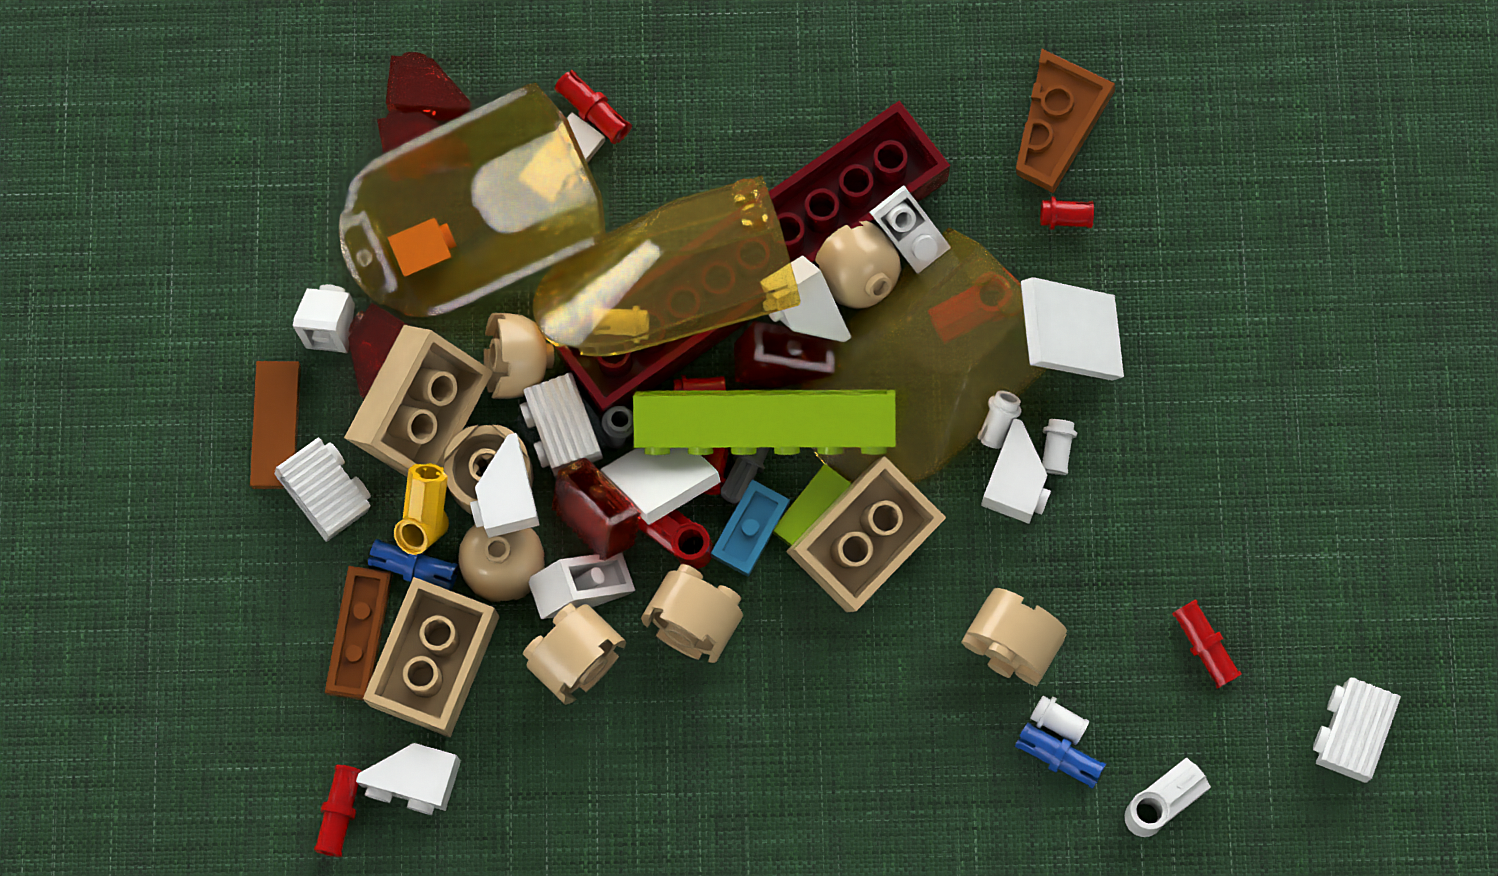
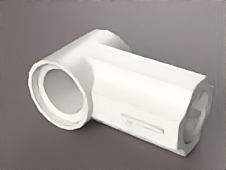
(1168, 797)

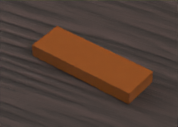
(274, 420)
(358, 632)

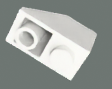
(910, 229)
(413, 774)

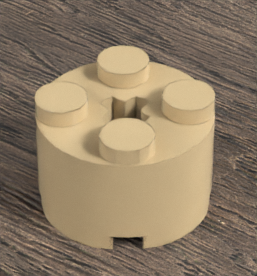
(468, 454)
(693, 613)
(1015, 636)
(573, 652)

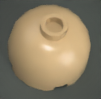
(859, 265)
(515, 355)
(500, 565)

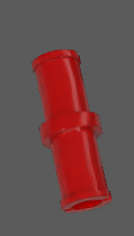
(593, 107)
(1206, 643)
(338, 811)

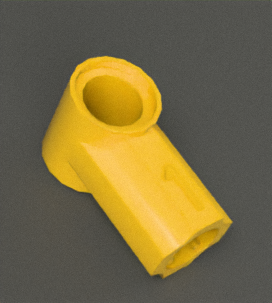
(423, 512)

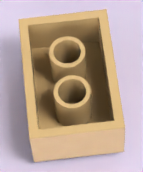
(418, 401)
(866, 534)
(431, 657)

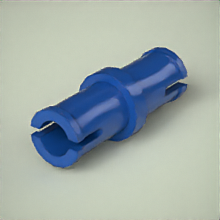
(418, 566)
(1060, 755)

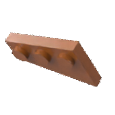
(1060, 118)

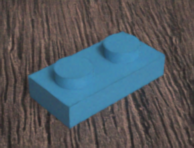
(750, 528)

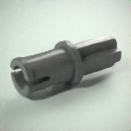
(742, 473)

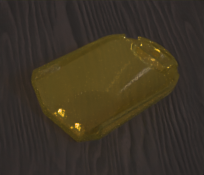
(504, 185)
(671, 274)
(944, 348)

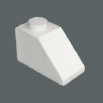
(817, 311)
(325, 319)
(1017, 478)
(505, 493)
(580, 583)

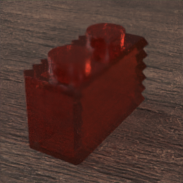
(595, 509)

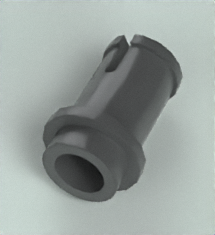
(617, 426)

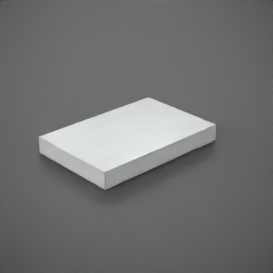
(1072, 329)

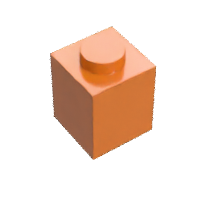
(422, 246)

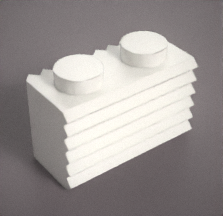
(561, 423)
(323, 488)
(1356, 729)

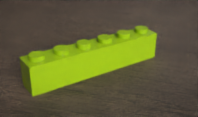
(764, 419)

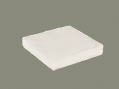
(660, 481)

